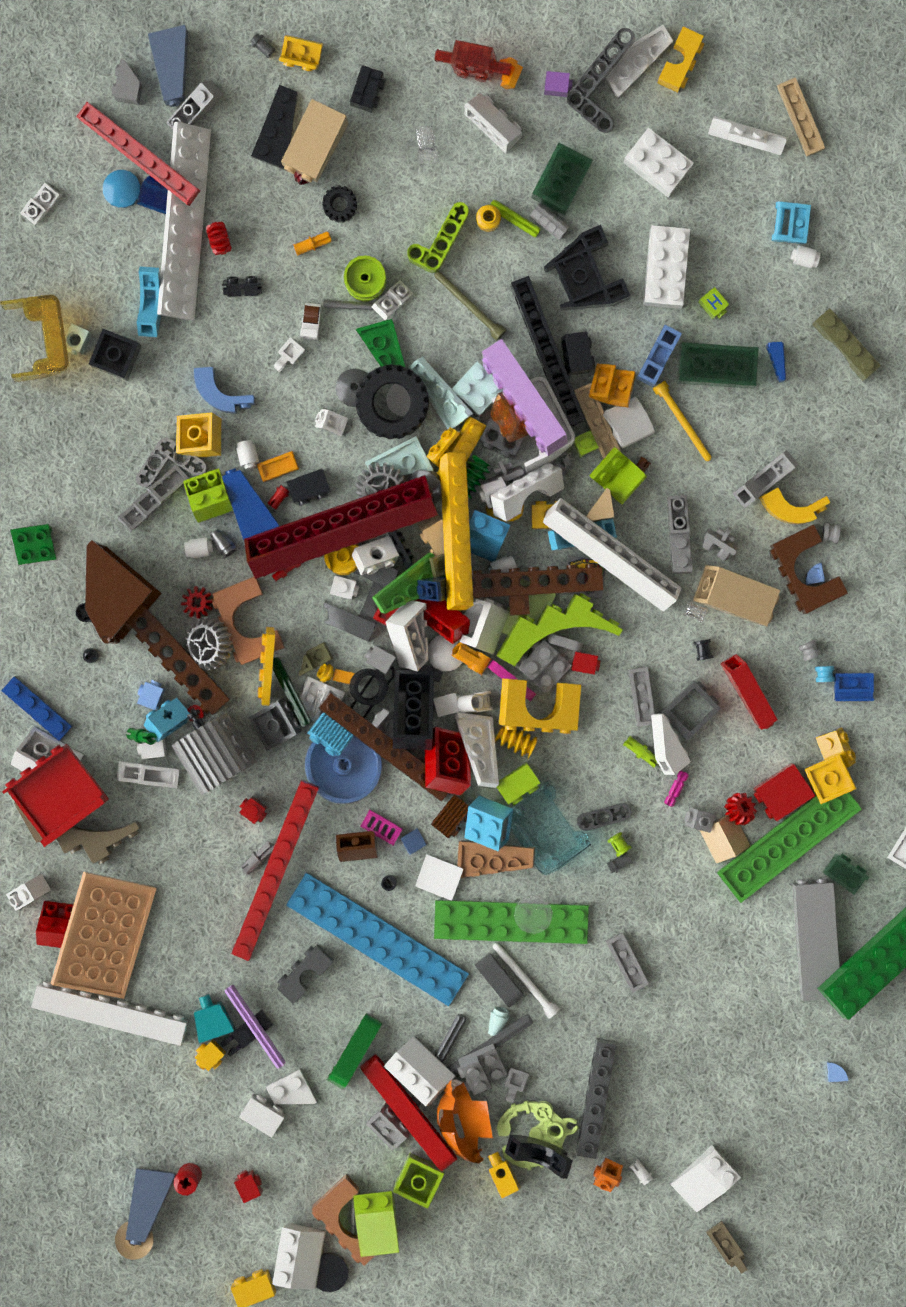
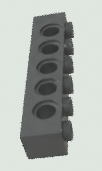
(596, 1098)

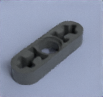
(588, 815)

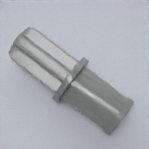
(257, 857)

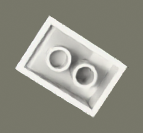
(705, 1179)

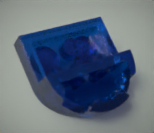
(153, 195)

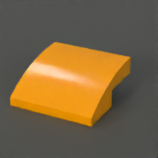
(612, 385)

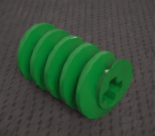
(475, 473)

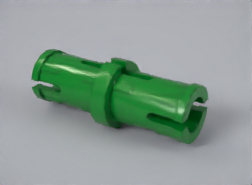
(141, 736)

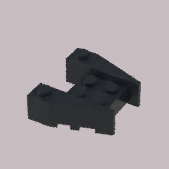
(581, 275)

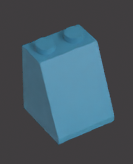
(486, 535)

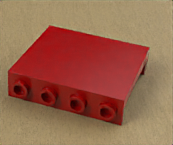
(56, 793)

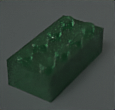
(717, 365)

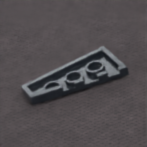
(277, 128)

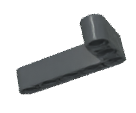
(597, 79)

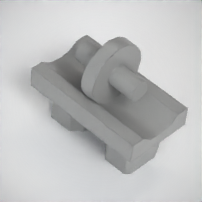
(513, 474)
(713, 538)

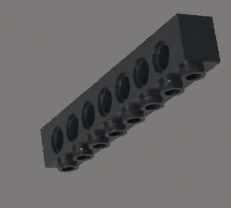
(546, 349)

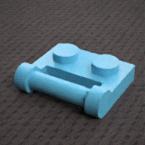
(798, 223)

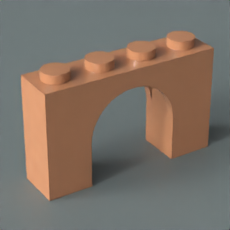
(228, 602)
(328, 1211)

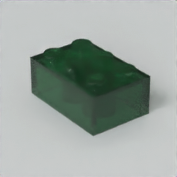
(562, 179)

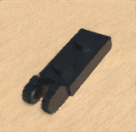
(244, 1035)

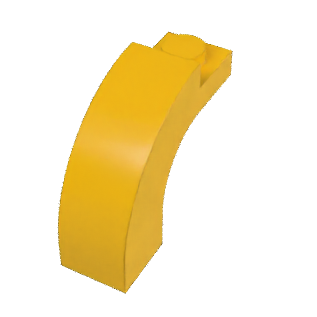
(784, 512)

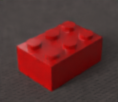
(447, 763)

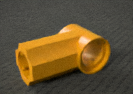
(474, 659)

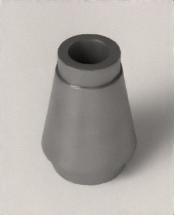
(223, 544)

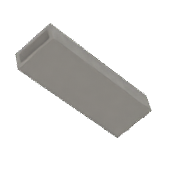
(815, 935)

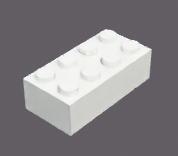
(666, 267)

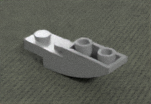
(679, 534)

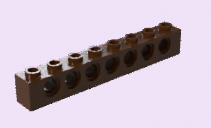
(593, 583)
(218, 697)
(377, 741)

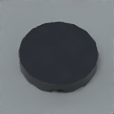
(332, 1272)

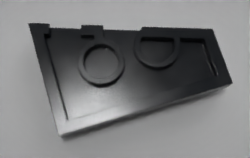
(405, 554)

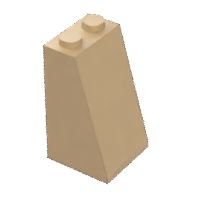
(314, 141)
(736, 595)

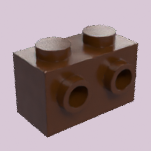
(356, 846)

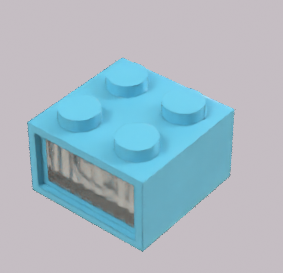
(488, 823)

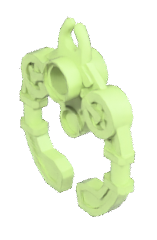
(544, 1113)

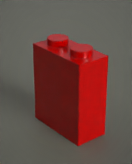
(783, 792)

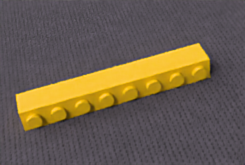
(456, 531)

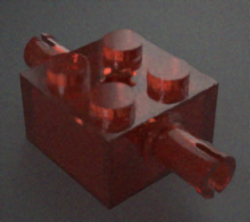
(473, 61)

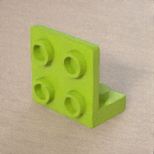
(618, 475)

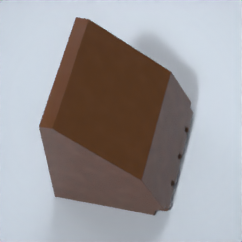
(113, 592)

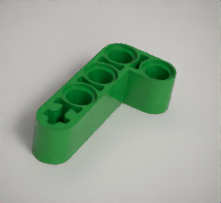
(354, 1051)

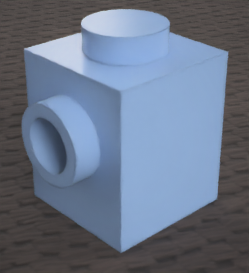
(150, 694)

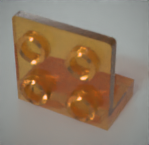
(507, 420)

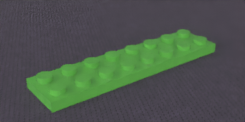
(786, 844)
(497, 922)

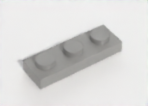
(641, 696)
(627, 962)

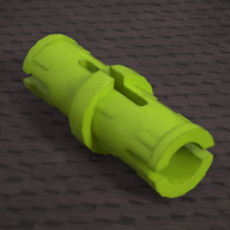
(641, 751)

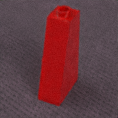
(749, 691)

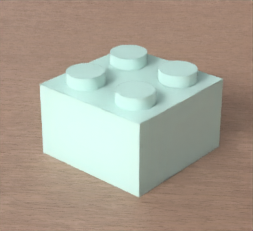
(477, 389)

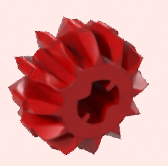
(218, 238)
(190, 601)
(740, 809)

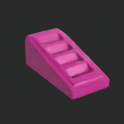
(384, 821)

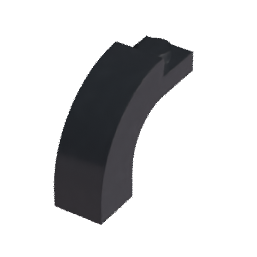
(539, 1152)

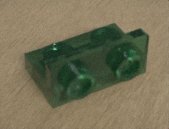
(845, 874)

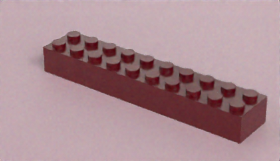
(340, 527)

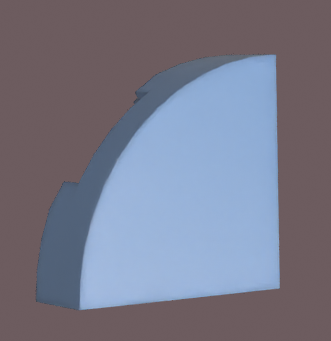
(815, 575)
(836, 1073)

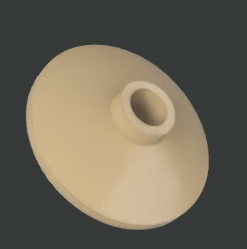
(129, 1250)

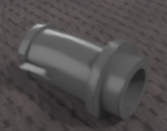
(262, 45)
(619, 862)

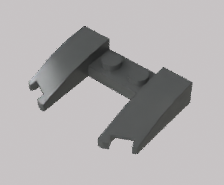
(364, 624)

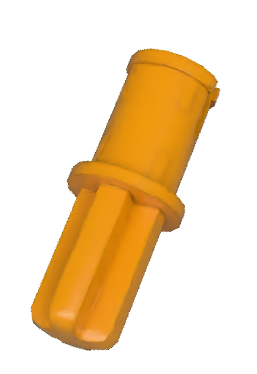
(312, 243)

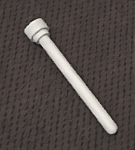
(549, 1008)

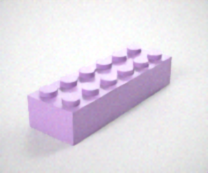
(525, 398)

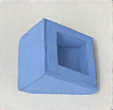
(413, 841)

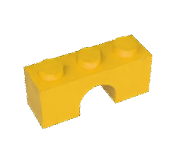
(688, 44)

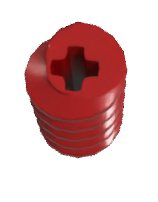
(185, 1186)

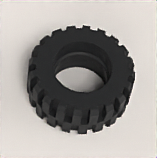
(392, 375)

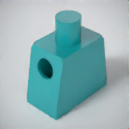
(212, 1020)

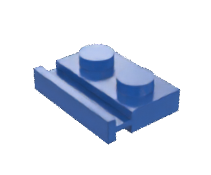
(854, 686)

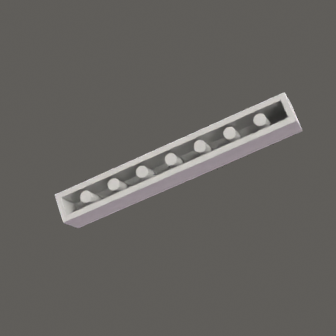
(612, 554)
(109, 1013)

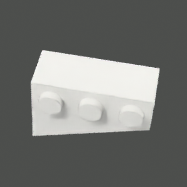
(407, 635)

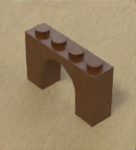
(786, 553)

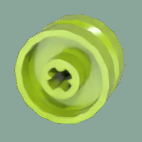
(367, 267)

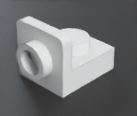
(331, 422)
(344, 588)

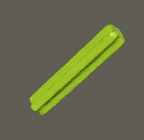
(516, 219)

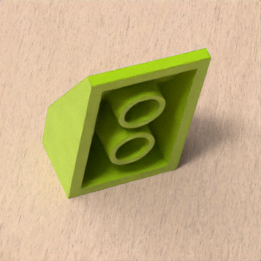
(376, 1223)

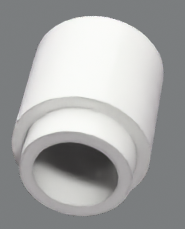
(805, 257)
(247, 454)
(198, 548)
(504, 563)

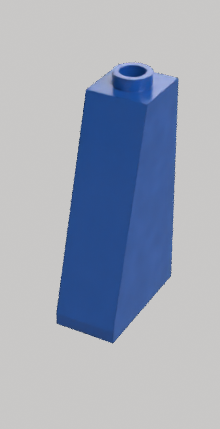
(248, 507)

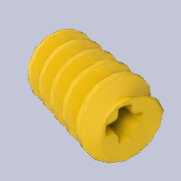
(517, 740)

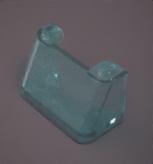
(542, 826)

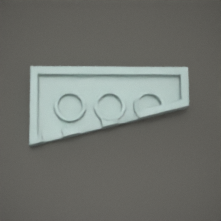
(442, 397)

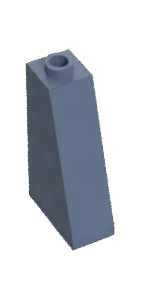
(170, 60)
(147, 1200)

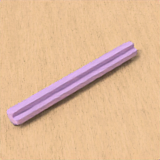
(255, 1026)

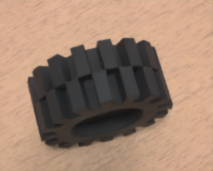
(335, 193)

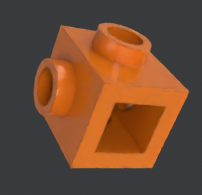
(608, 1175)

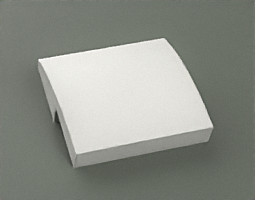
(629, 423)
(314, 693)

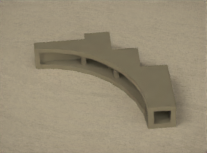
(94, 842)

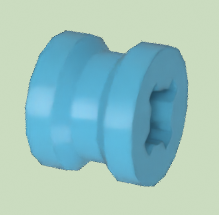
(825, 674)

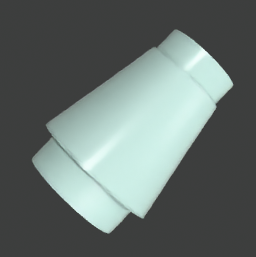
(498, 1019)

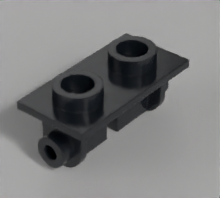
(234, 286)

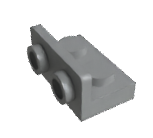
(388, 1127)

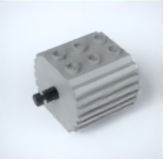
(213, 751)

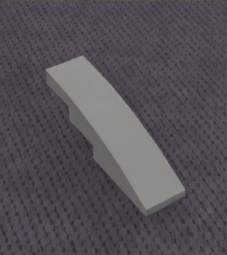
(153, 498)

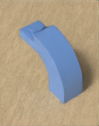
(208, 390)

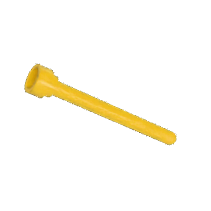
(663, 391)

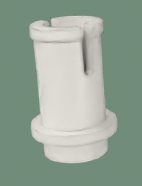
(640, 1171)

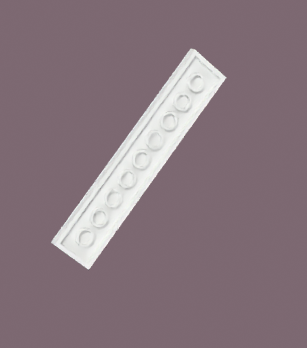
(184, 224)

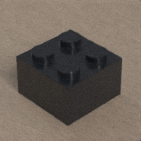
(115, 354)

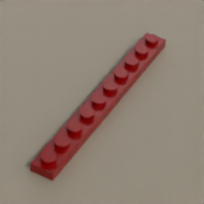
(275, 870)

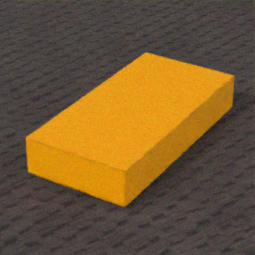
(277, 466)

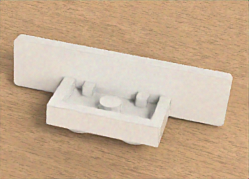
(747, 135)

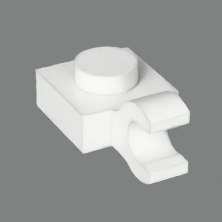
(290, 353)

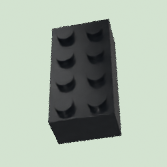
(413, 710)

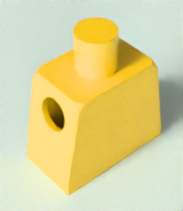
(505, 1184)

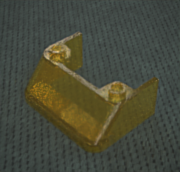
(48, 311)

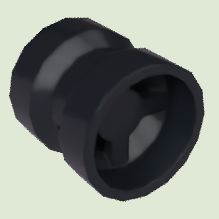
(81, 613)

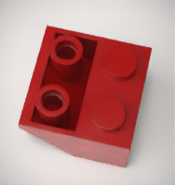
(53, 923)

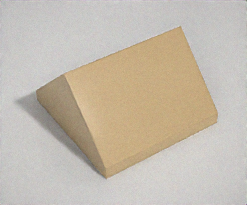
(602, 508)
(725, 839)

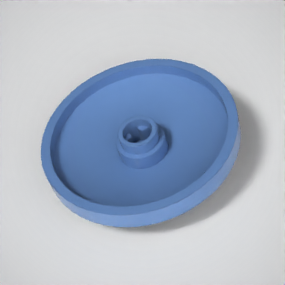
(346, 776)

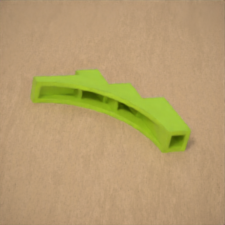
(577, 614)

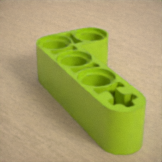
(442, 236)

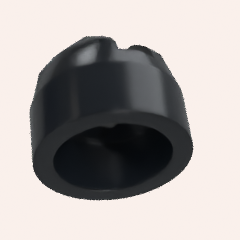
(93, 658)
(386, 885)

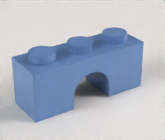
(658, 356)

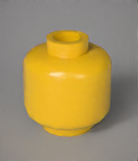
(488, 211)

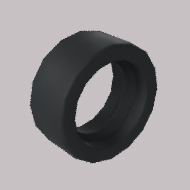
(382, 691)

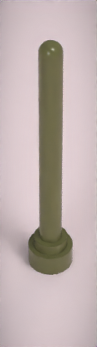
(496, 330)

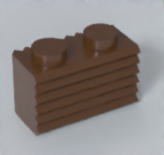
(451, 817)

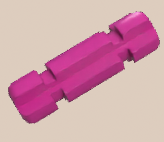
(676, 788)

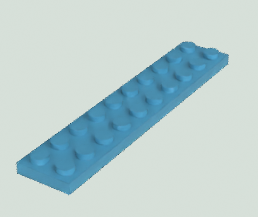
(377, 939)

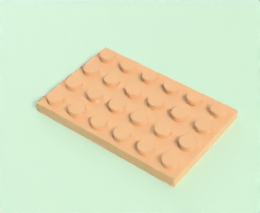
(103, 935)

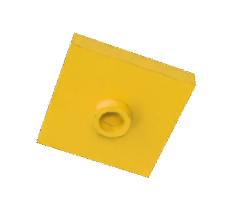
(830, 778)

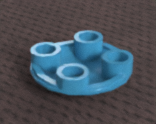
(121, 188)

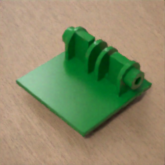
(33, 544)

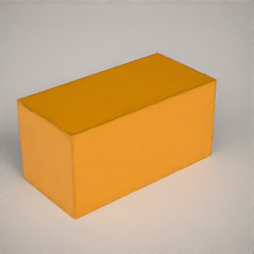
(342, 676)

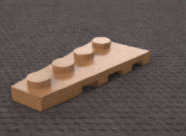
(481, 860)

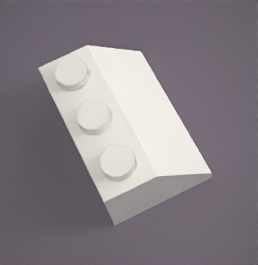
(493, 122)
(34, 747)
(419, 1071)
(298, 1257)

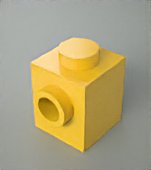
(209, 1055)

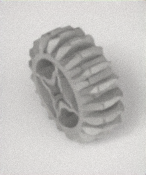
(368, 478)
(209, 647)

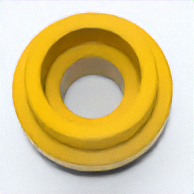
(325, 672)

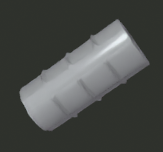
(549, 221)

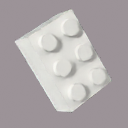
(658, 162)

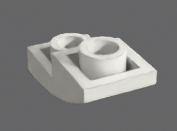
(40, 204)
(392, 300)

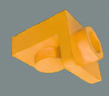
(509, 82)

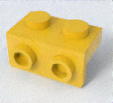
(301, 53)
(442, 446)
(835, 743)

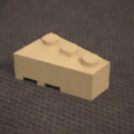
(433, 534)

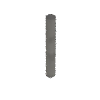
(348, 305)

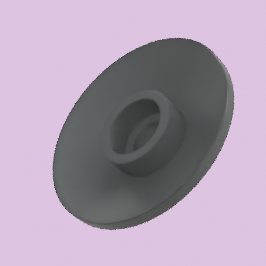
(344, 383)

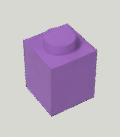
(557, 84)

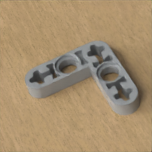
(164, 457)

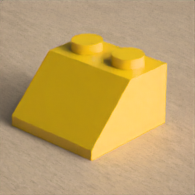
(199, 435)

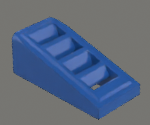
(777, 358)

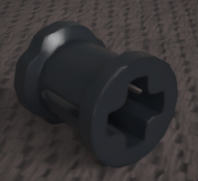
(703, 649)

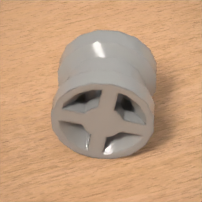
(831, 532)
(810, 650)

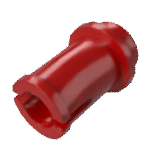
(278, 497)

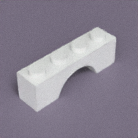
(509, 500)

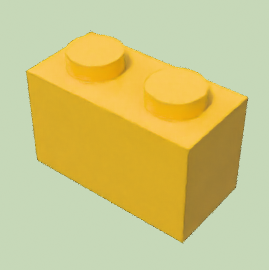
(253, 1288)

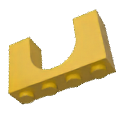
(515, 714)

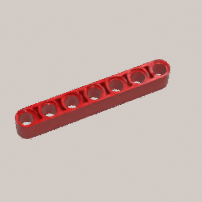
(408, 1113)

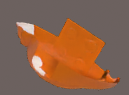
(473, 1118)

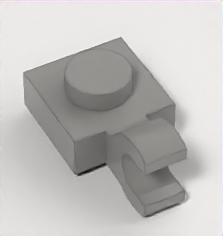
(515, 1081)

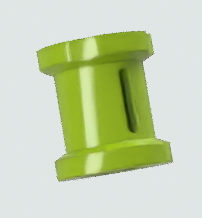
(619, 844)

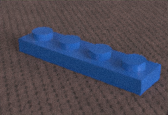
(37, 708)

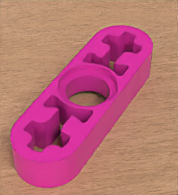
(503, 673)

